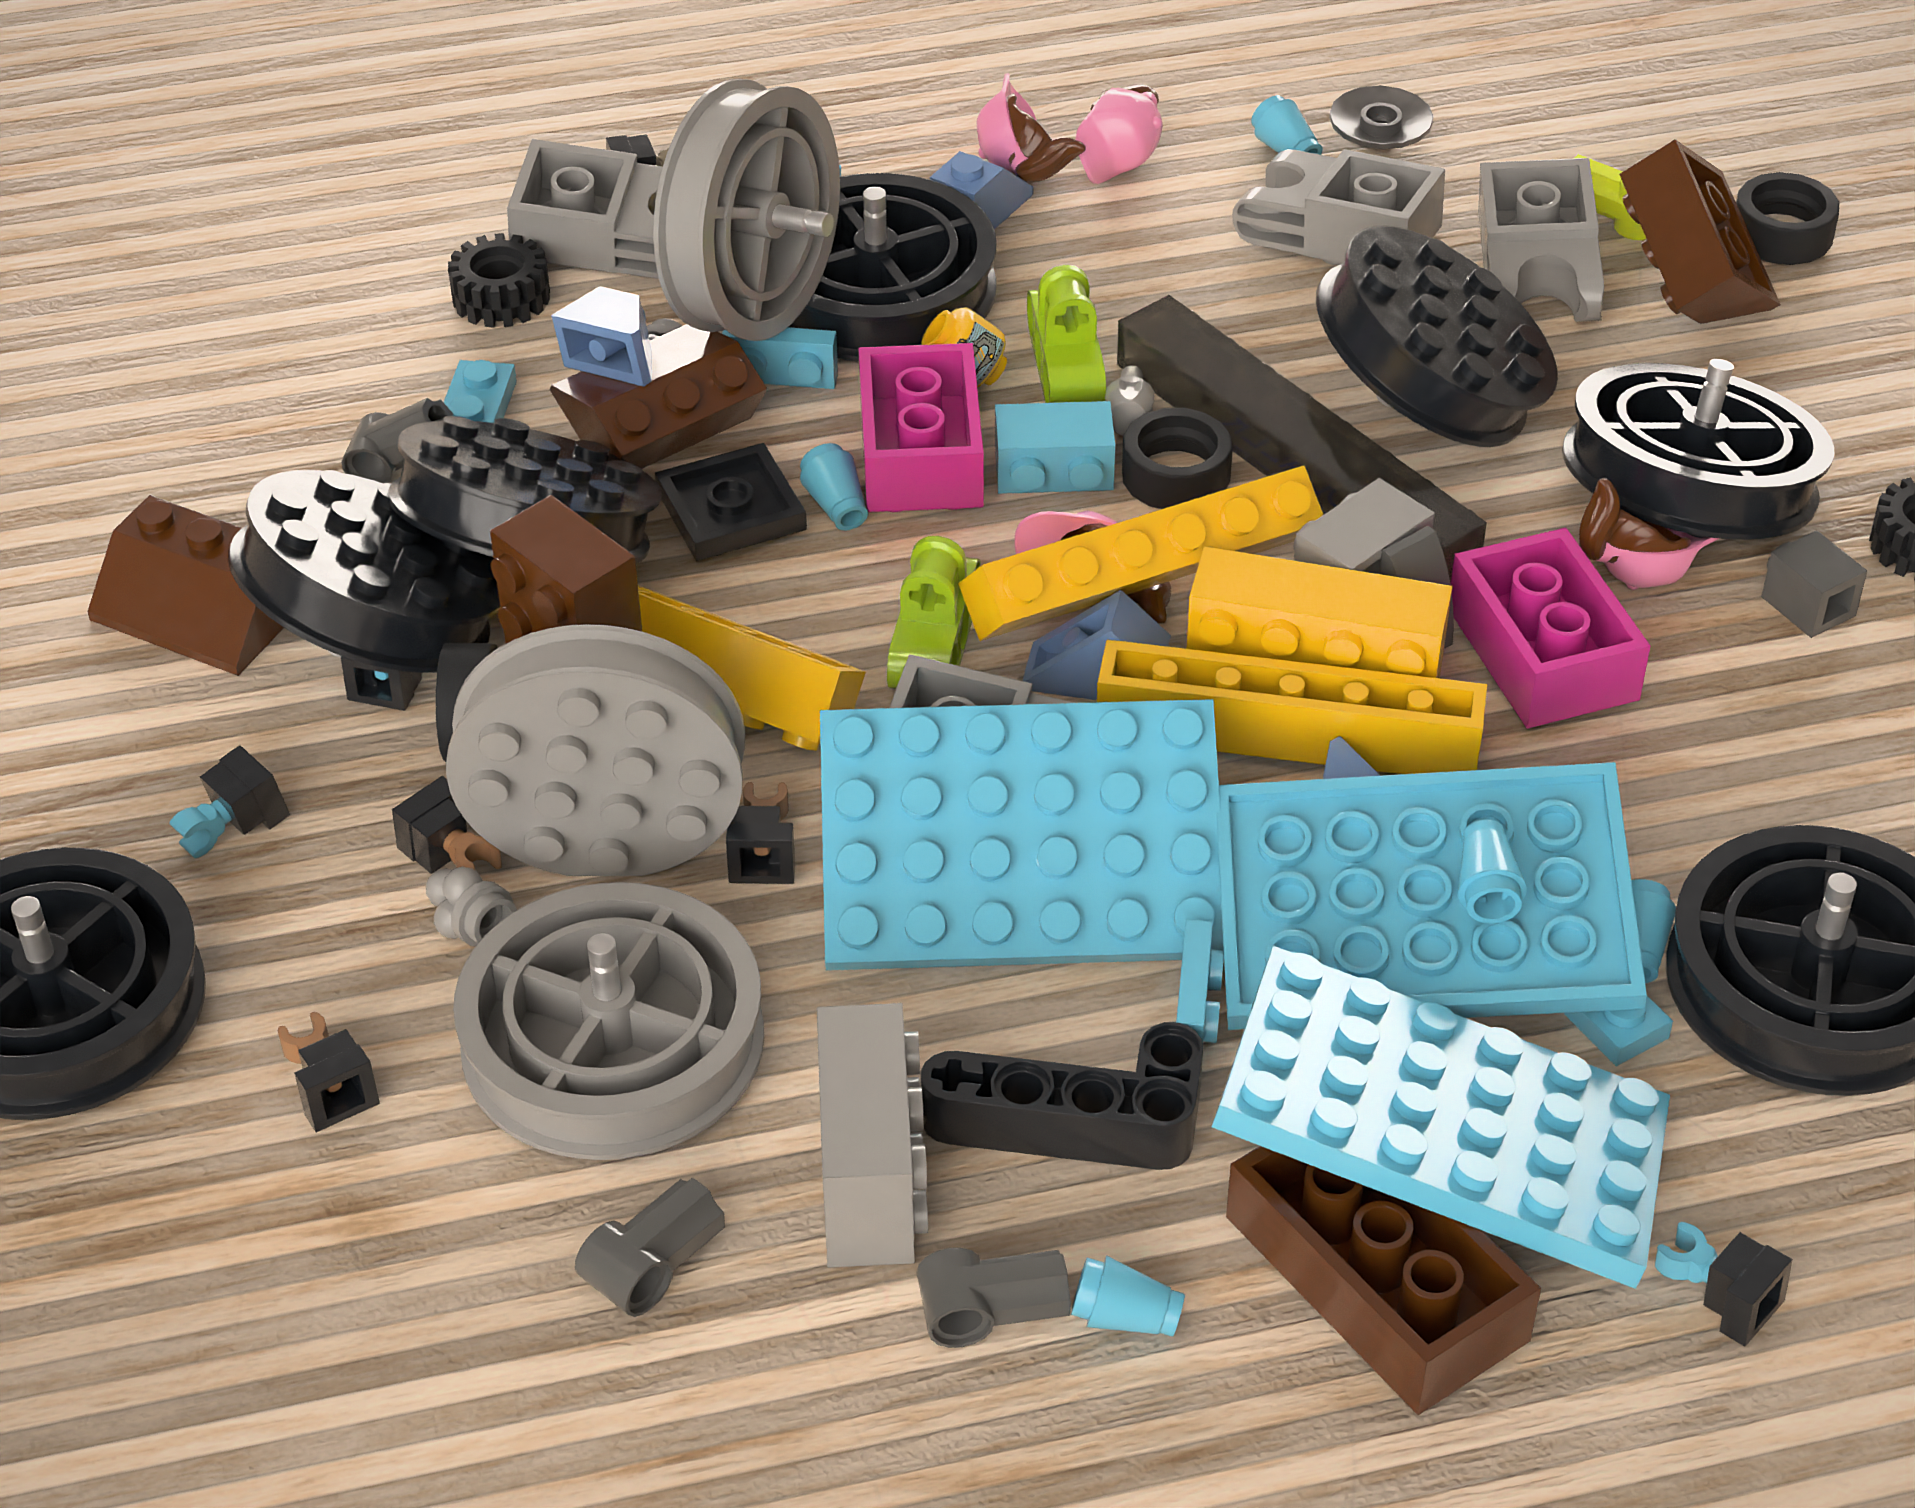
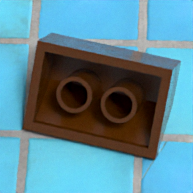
(1696, 236)
(696, 391)
(174, 587)

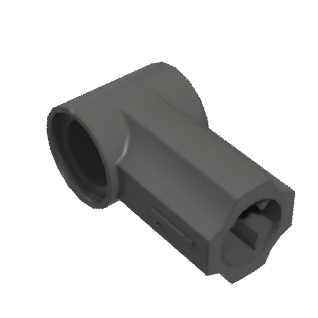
(374, 445)
(637, 1259)
(973, 1295)

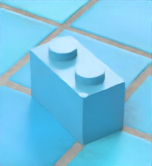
(1054, 447)

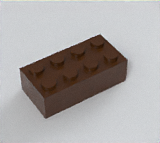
(561, 573)
(1397, 1281)

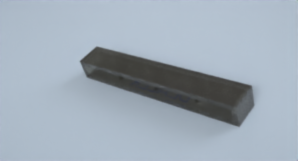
(1273, 419)

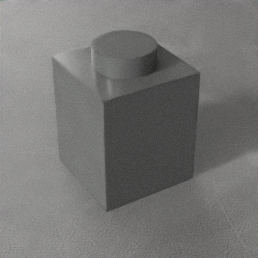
(1813, 583)

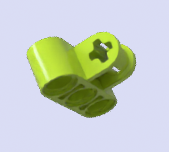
(1065, 337)
(932, 608)

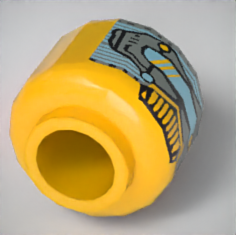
(969, 327)

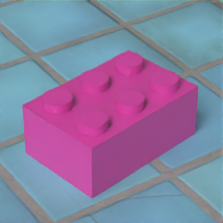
(921, 428)
(1548, 627)

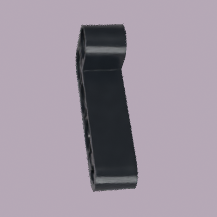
(1070, 1108)

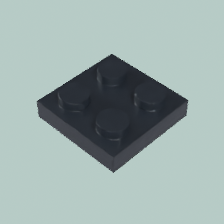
(731, 501)

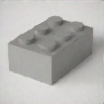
(866, 1135)

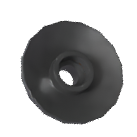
(1381, 117)

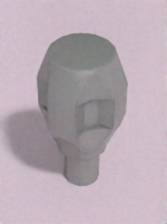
(1129, 398)

